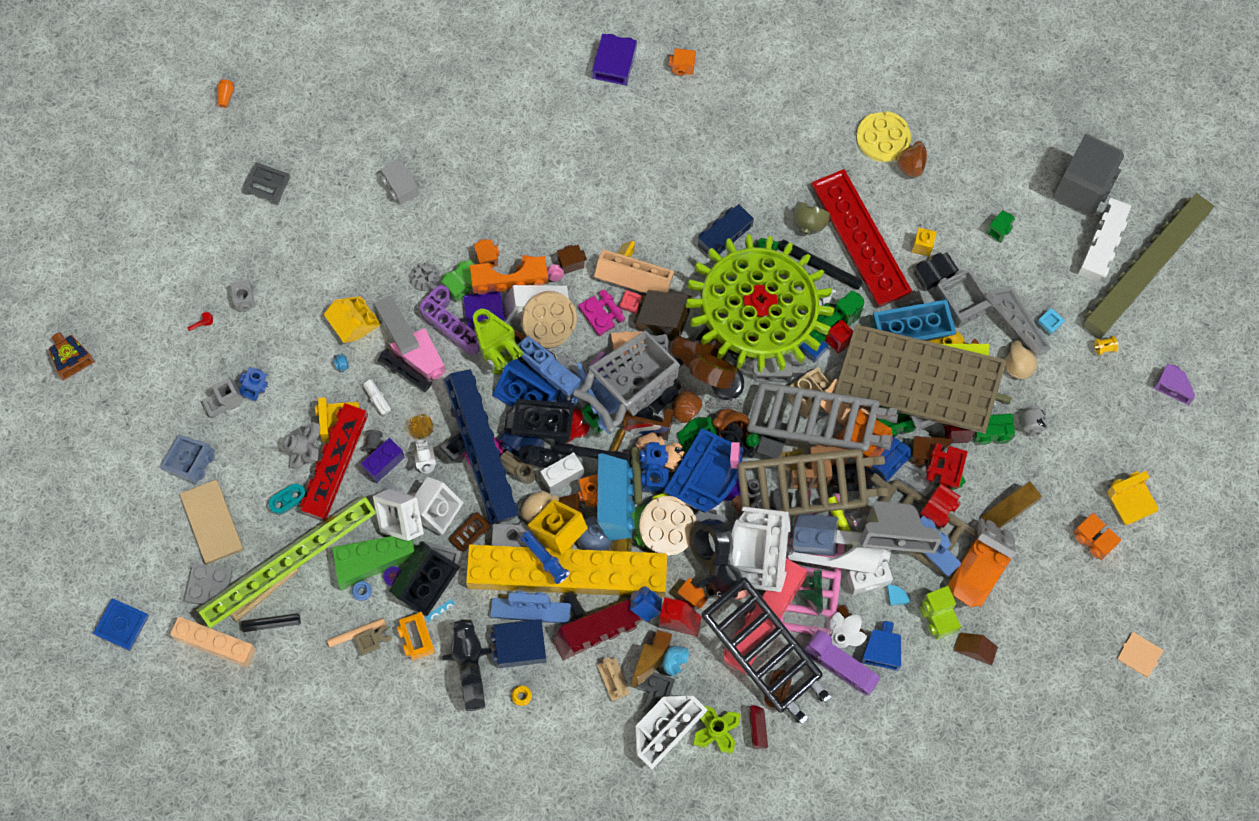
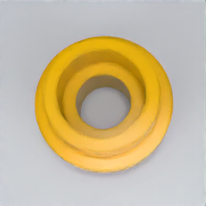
(521, 689)

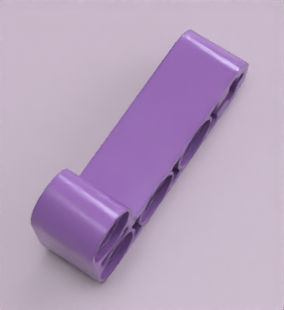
(453, 323)
(841, 663)

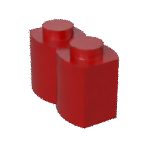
(940, 505)

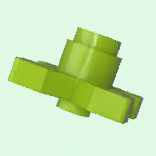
(708, 735)

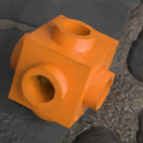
(589, 490)

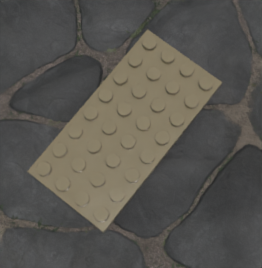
(921, 378)

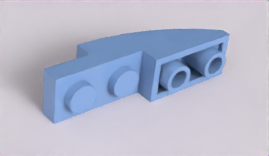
(550, 369)

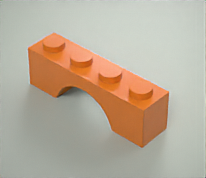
(486, 279)

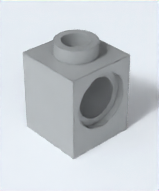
(243, 288)

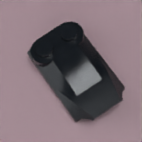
(541, 419)

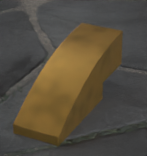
(1013, 505)
(651, 657)

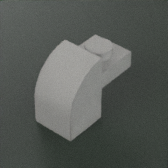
(225, 397)

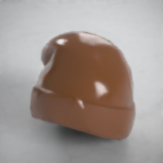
(913, 159)
(727, 416)

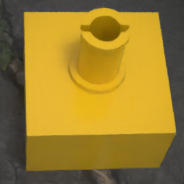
(558, 526)

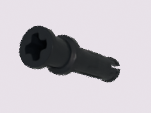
(396, 366)

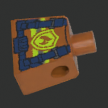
(68, 355)

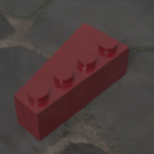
(595, 629)

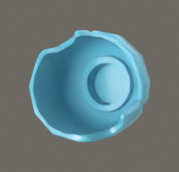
(674, 658)

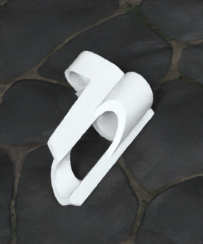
(856, 559)

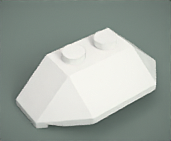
(665, 726)

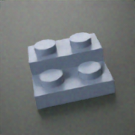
(188, 459)

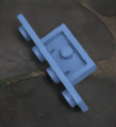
(602, 395)
(943, 557)
(530, 607)

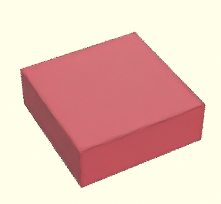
(631, 302)

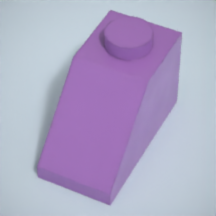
(1175, 384)

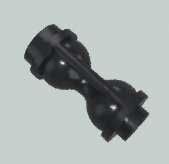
(531, 455)

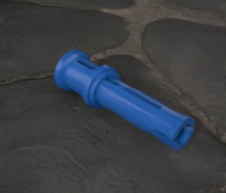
(550, 563)

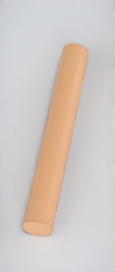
(350, 635)

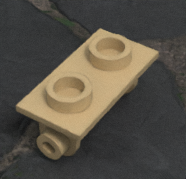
(613, 678)

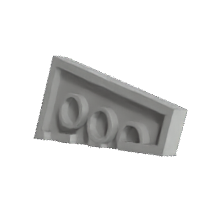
(1018, 318)

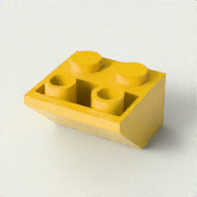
(351, 318)

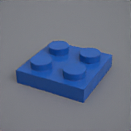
(121, 624)

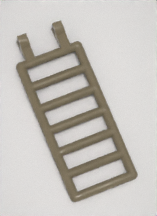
(800, 460)
(912, 495)

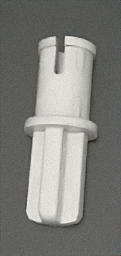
(376, 397)

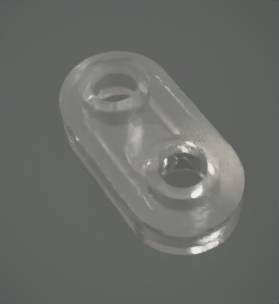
(715, 405)

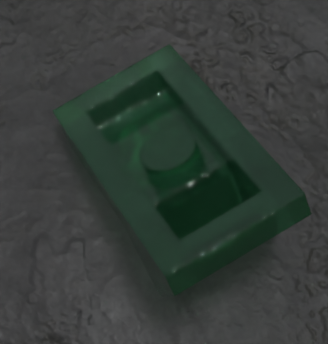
(813, 597)

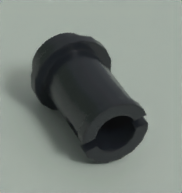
(576, 608)

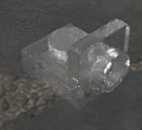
(822, 423)

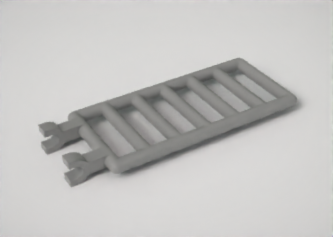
(875, 412)

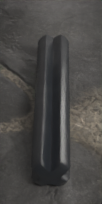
(270, 622)

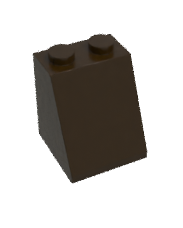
(662, 314)

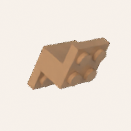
(811, 470)

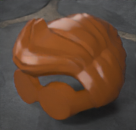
(686, 406)

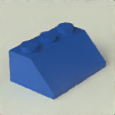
(523, 382)

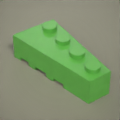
(369, 558)

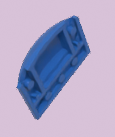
(704, 473)

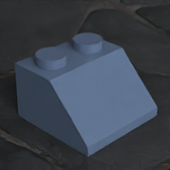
(815, 534)

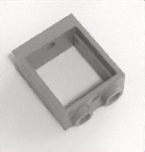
(973, 313)

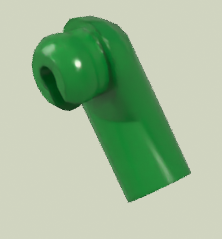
(752, 439)

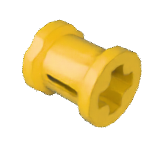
(1100, 345)

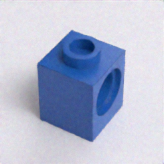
(661, 480)

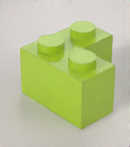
(939, 611)

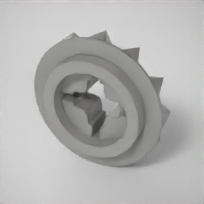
(421, 283)

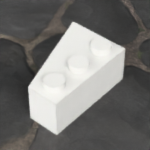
(521, 294)

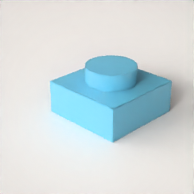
(1051, 321)

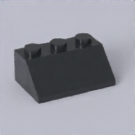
(424, 578)

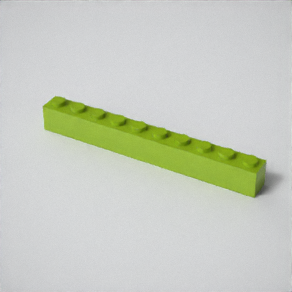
(285, 561)

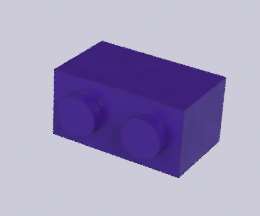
(382, 460)

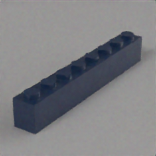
(481, 447)

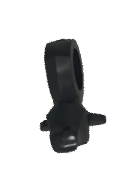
(466, 652)

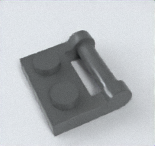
(269, 178)

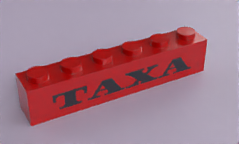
(334, 462)

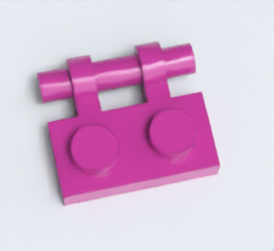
(597, 316)

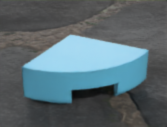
(897, 595)

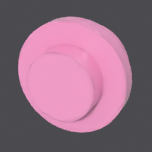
(555, 272)

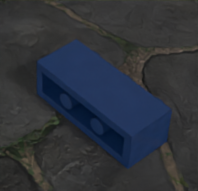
(732, 226)

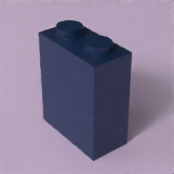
(519, 643)

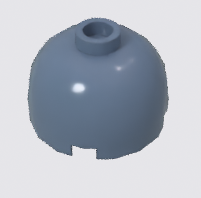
(593, 537)

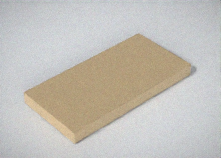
(211, 522)

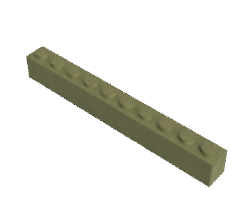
(1148, 265)

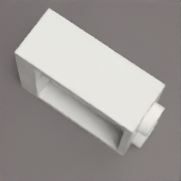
(406, 505)

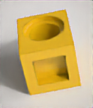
(924, 242)

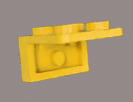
(327, 416)
(1132, 498)

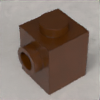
(571, 258)

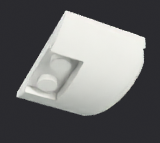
(761, 547)

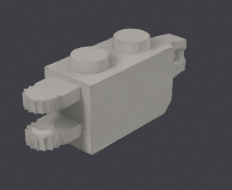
(771, 371)

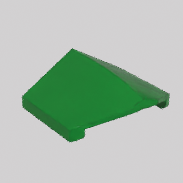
(692, 429)

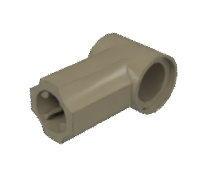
(516, 467)

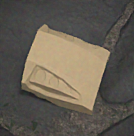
(814, 381)

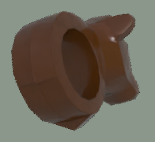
(703, 361)

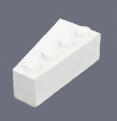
(1105, 240)

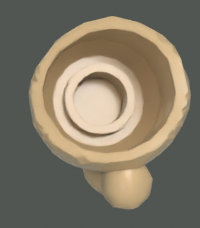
(1020, 361)
(535, 504)

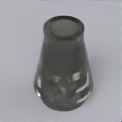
(910, 299)

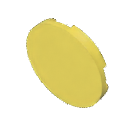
(883, 136)

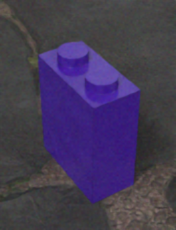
(614, 59)

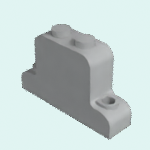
(898, 528)

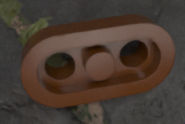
(780, 693)

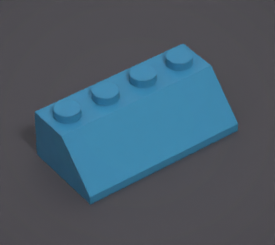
(917, 321)
(615, 497)

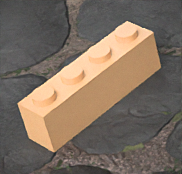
(632, 273)
(213, 642)

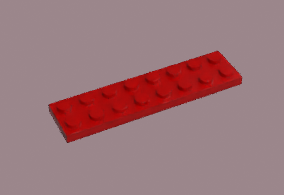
(861, 238)

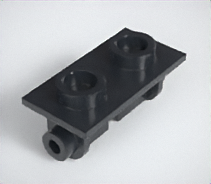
(734, 434)

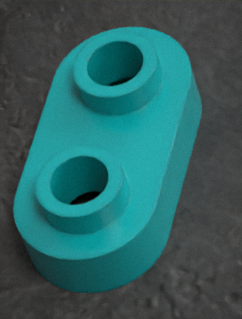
(287, 499)

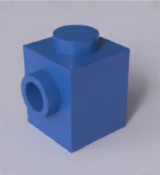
(645, 603)

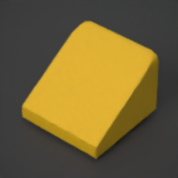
(627, 249)

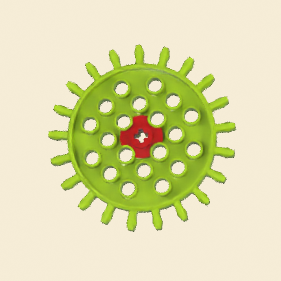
(760, 303)

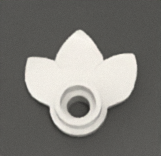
(849, 629)

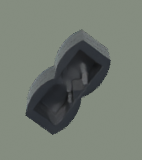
(934, 270)

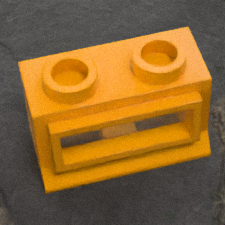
(416, 636)

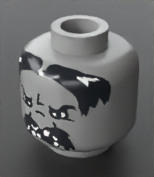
(1034, 420)

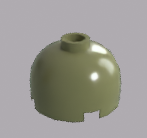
(810, 218)

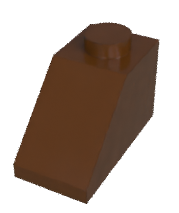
(922, 447)

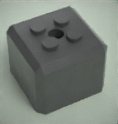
(1090, 175)

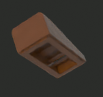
(480, 532)

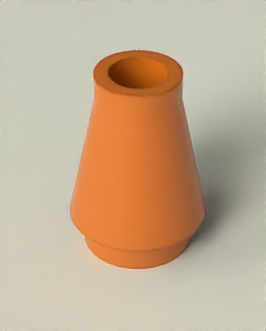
(224, 92)

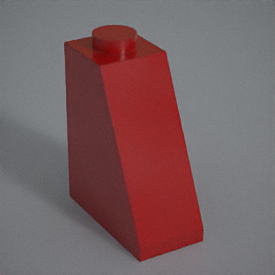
(679, 617)

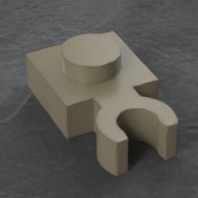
(369, 641)

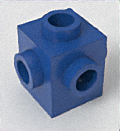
(253, 383)
(647, 457)

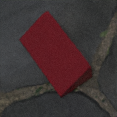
(758, 727)

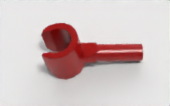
(207, 319)

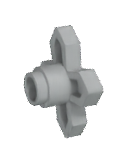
(302, 445)

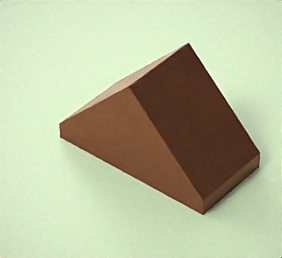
(976, 647)

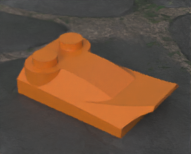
(978, 574)

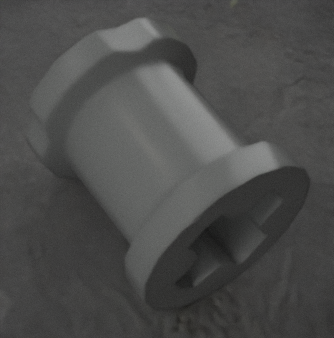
(373, 440)

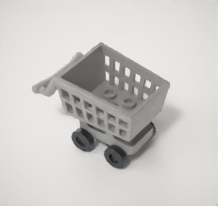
(652, 365)

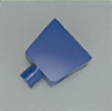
(883, 648)

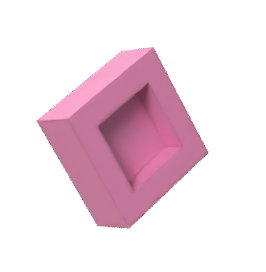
(735, 454)

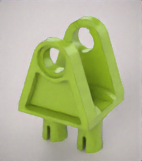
(494, 337)

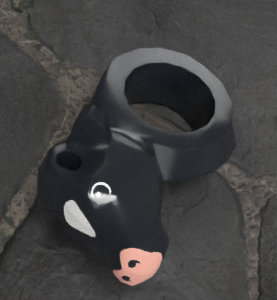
(719, 571)

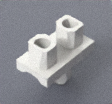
(424, 456)

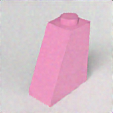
(423, 359)

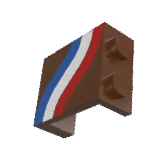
(646, 426)

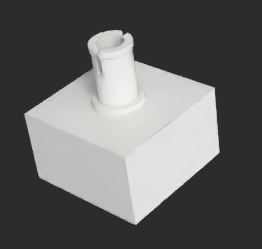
(437, 505)

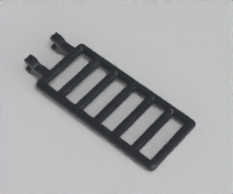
(780, 628)

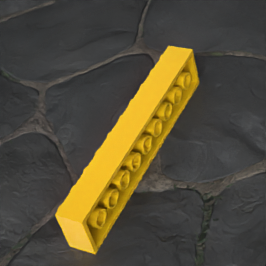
(590, 571)

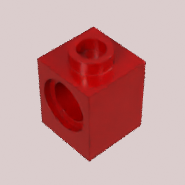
(839, 336)

